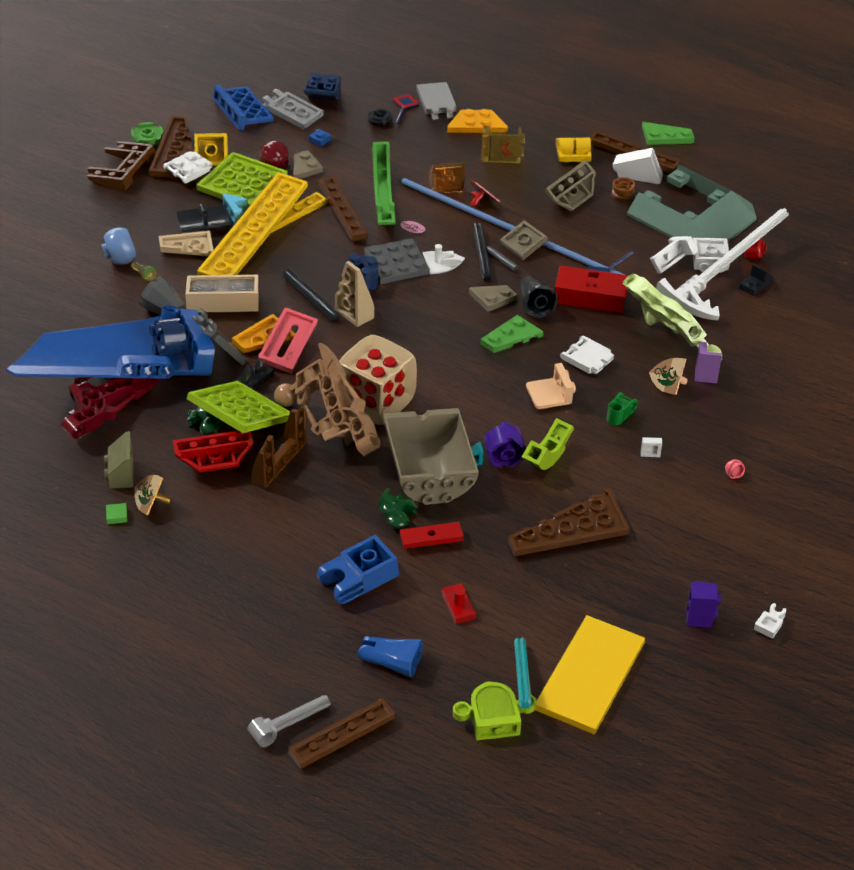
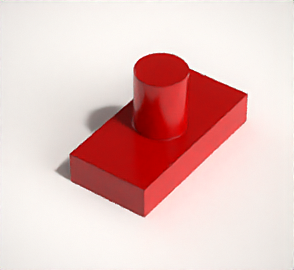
(458, 603)

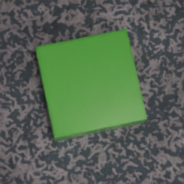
(116, 513)

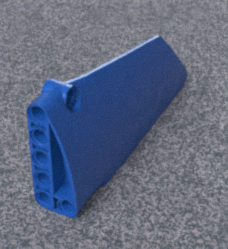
(118, 351)

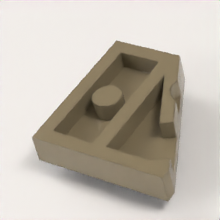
(306, 165)
(493, 296)

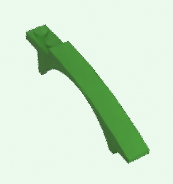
(382, 183)

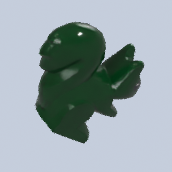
(209, 423)
(395, 507)

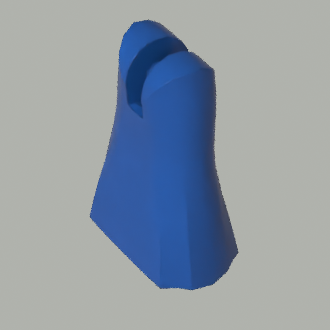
(395, 654)

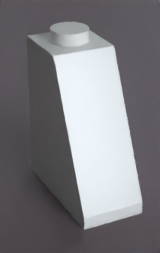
(639, 166)

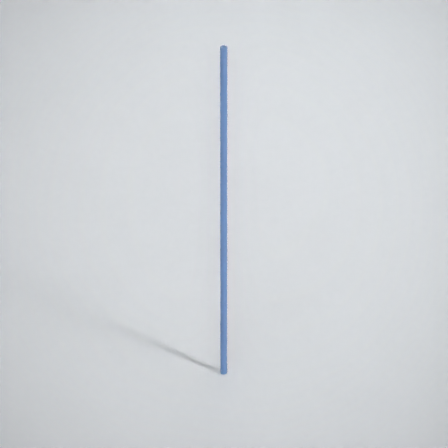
(500, 223)

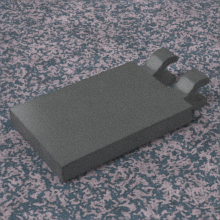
(210, 328)

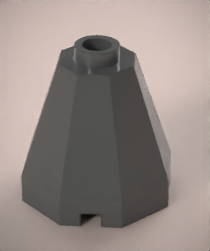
(160, 294)

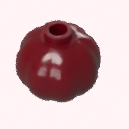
(274, 154)

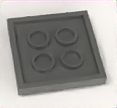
(398, 260)

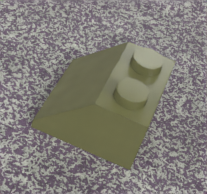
(120, 463)

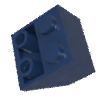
(323, 86)

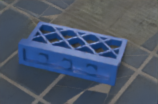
(233, 110)

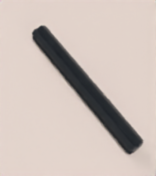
(482, 251)
(311, 295)

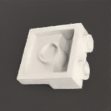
(709, 252)

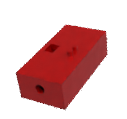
(591, 289)

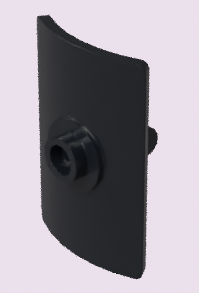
(203, 218)

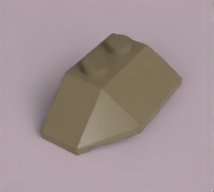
(573, 187)

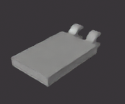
(436, 99)
(292, 109)

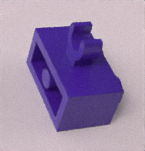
(702, 604)

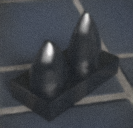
(256, 375)

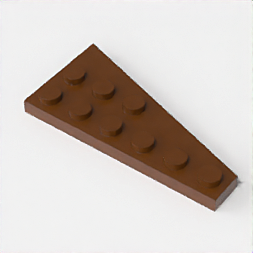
(174, 143)
(577, 524)

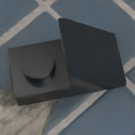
(756, 281)

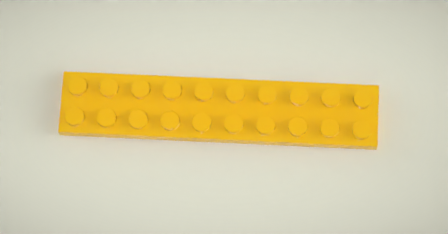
(254, 226)

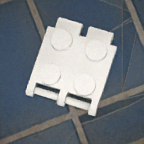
(189, 165)
(589, 356)

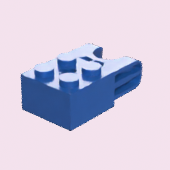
(359, 569)

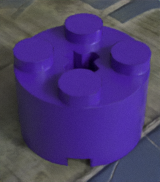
(505, 445)

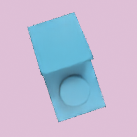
(235, 206)

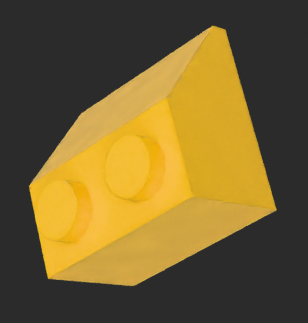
(212, 147)

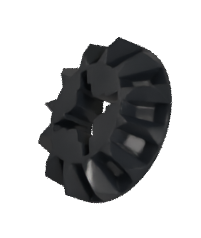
(380, 116)

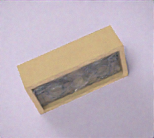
(223, 293)

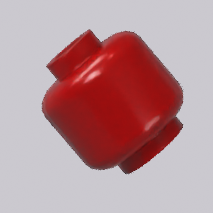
(756, 250)

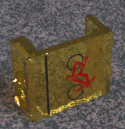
(502, 147)

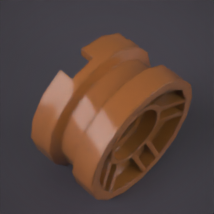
(623, 188)

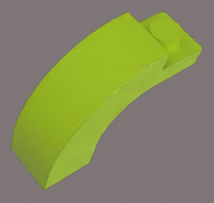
(551, 448)

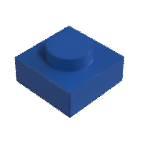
(319, 137)

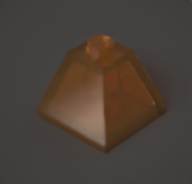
(447, 177)

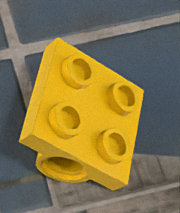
(573, 149)

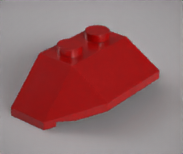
(213, 450)

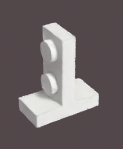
(673, 252)

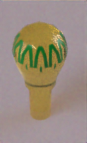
(147, 272)

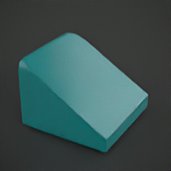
(478, 453)

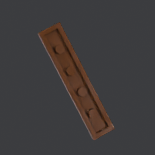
(341, 733)

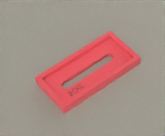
(288, 319)

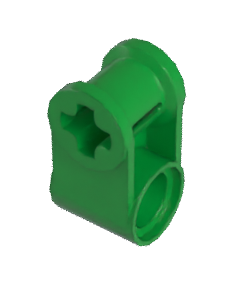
(620, 409)

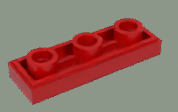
(431, 535)

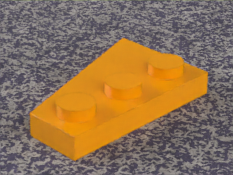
(257, 335)

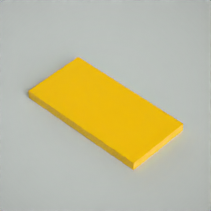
(589, 674)

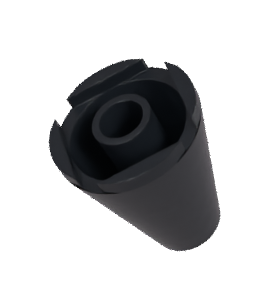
(537, 297)

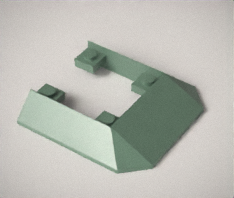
(723, 219)

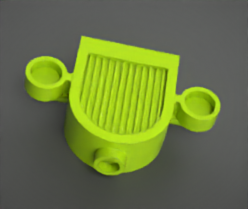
(493, 711)

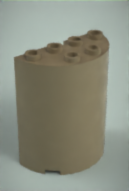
(431, 454)

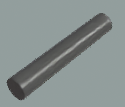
(502, 258)

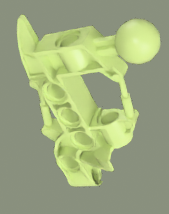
(666, 311)

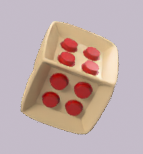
(380, 375)

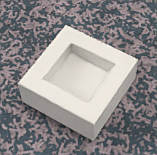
(651, 447)

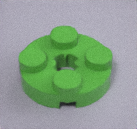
(147, 134)

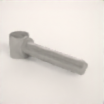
(266, 730)

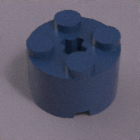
(368, 268)
(168, 337)

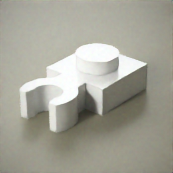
(770, 622)

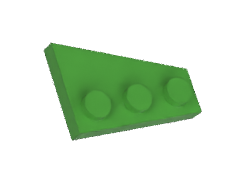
(666, 134)
(509, 333)

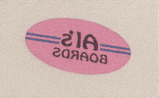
(413, 227)

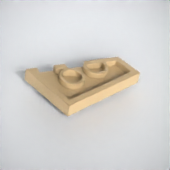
(187, 243)

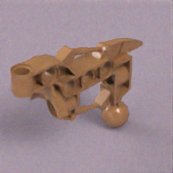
(342, 417)

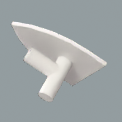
(442, 261)

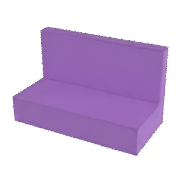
(707, 365)

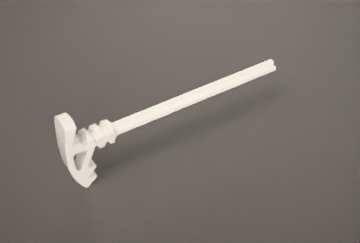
(698, 283)

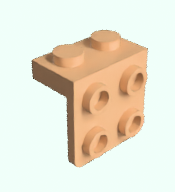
(552, 391)

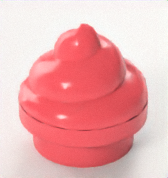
(735, 469)

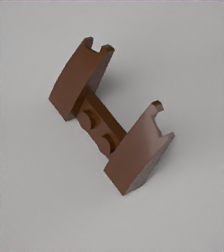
(121, 178)
(268, 464)

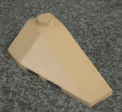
(353, 297)

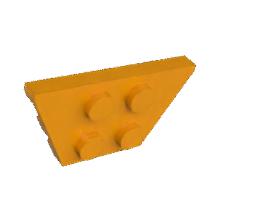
(473, 121)

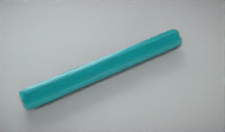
(522, 673)

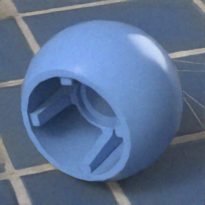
(119, 246)

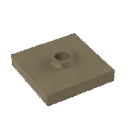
(523, 240)

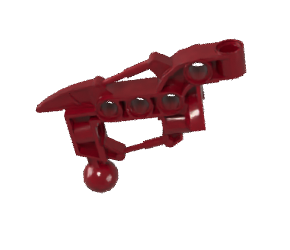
(97, 403)

